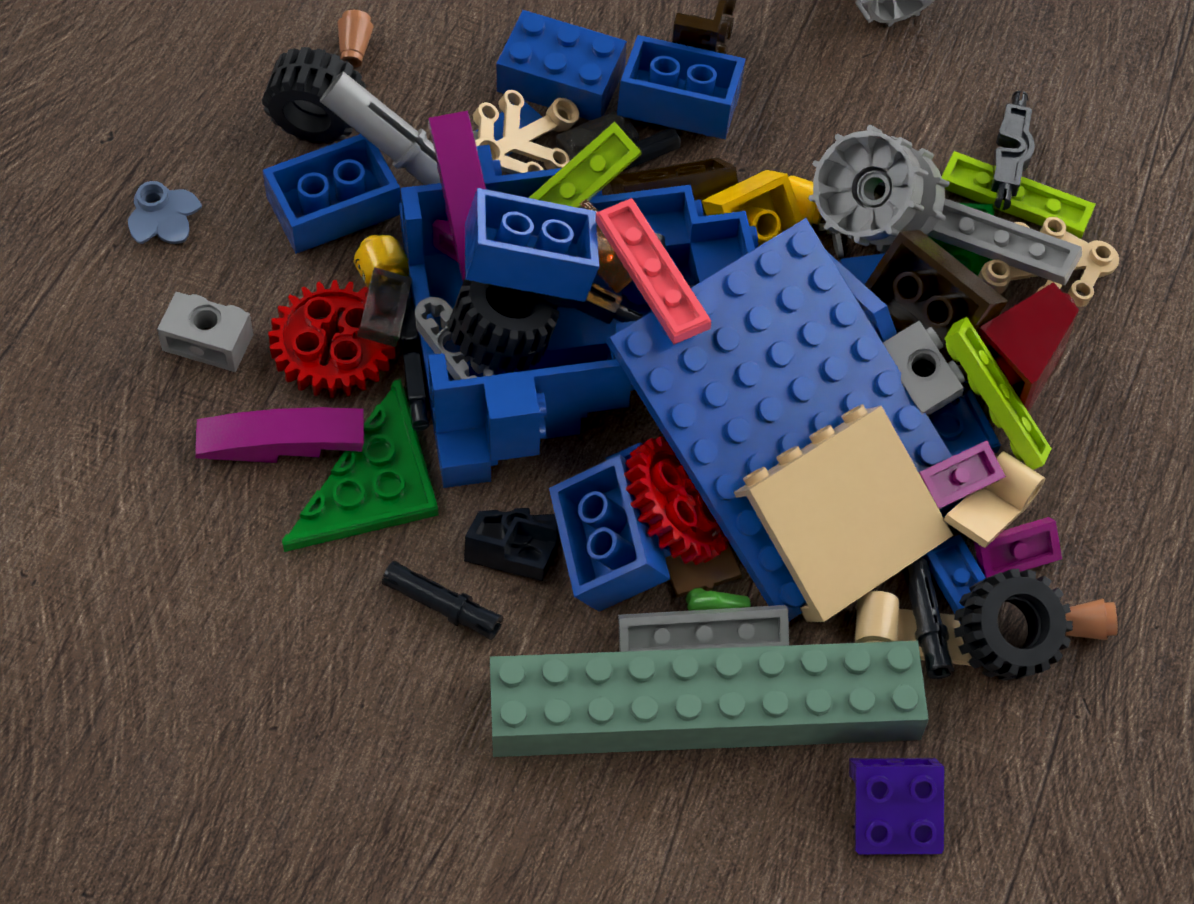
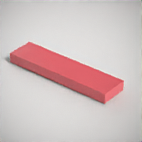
(653, 271)

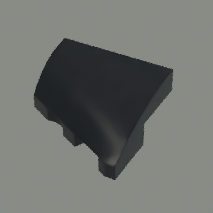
(513, 542)

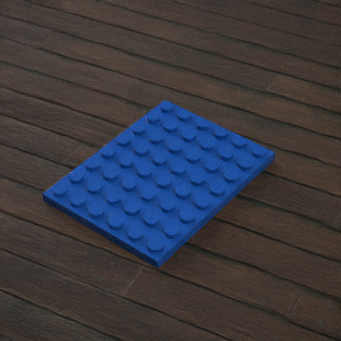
(771, 371)

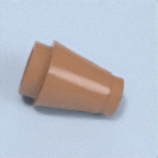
(354, 35)
(1093, 620)

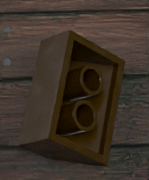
(704, 176)

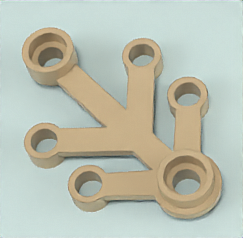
(559, 117)
(1096, 260)

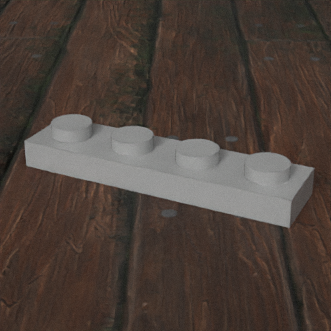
(1007, 241)
(704, 629)

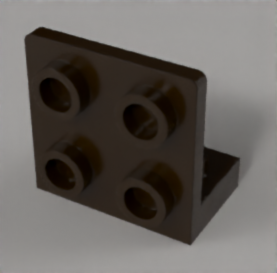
(705, 32)

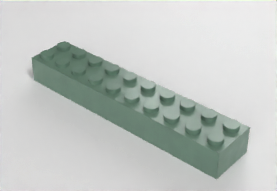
(707, 698)

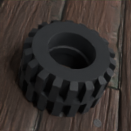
(296, 92)
(502, 326)
(1043, 615)

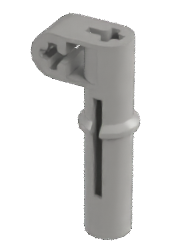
(383, 128)

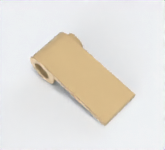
(995, 507)
(882, 621)

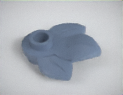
(163, 218)

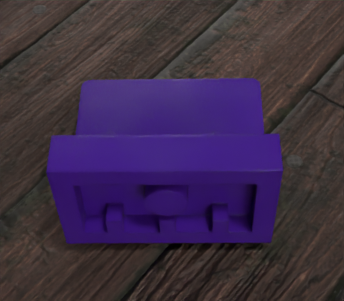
(898, 805)

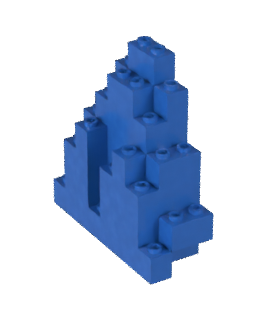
(510, 412)

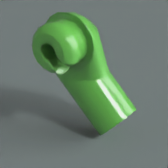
(702, 600)

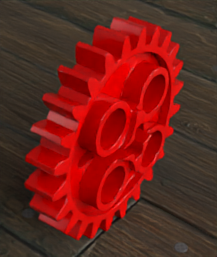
(299, 330)
(672, 504)

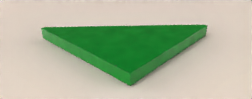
(371, 487)

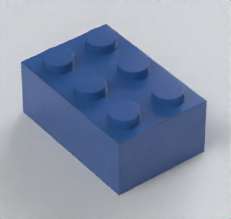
(561, 60)
(680, 87)
(332, 192)
(531, 245)
(602, 538)

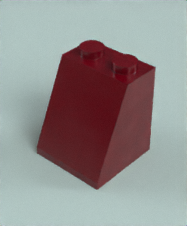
(1031, 339)

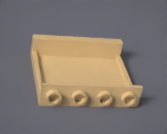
(846, 511)

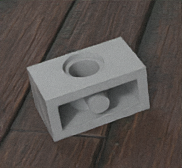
(220, 346)
(926, 392)

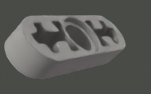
(429, 329)

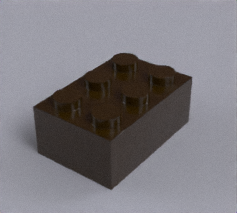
(931, 286)

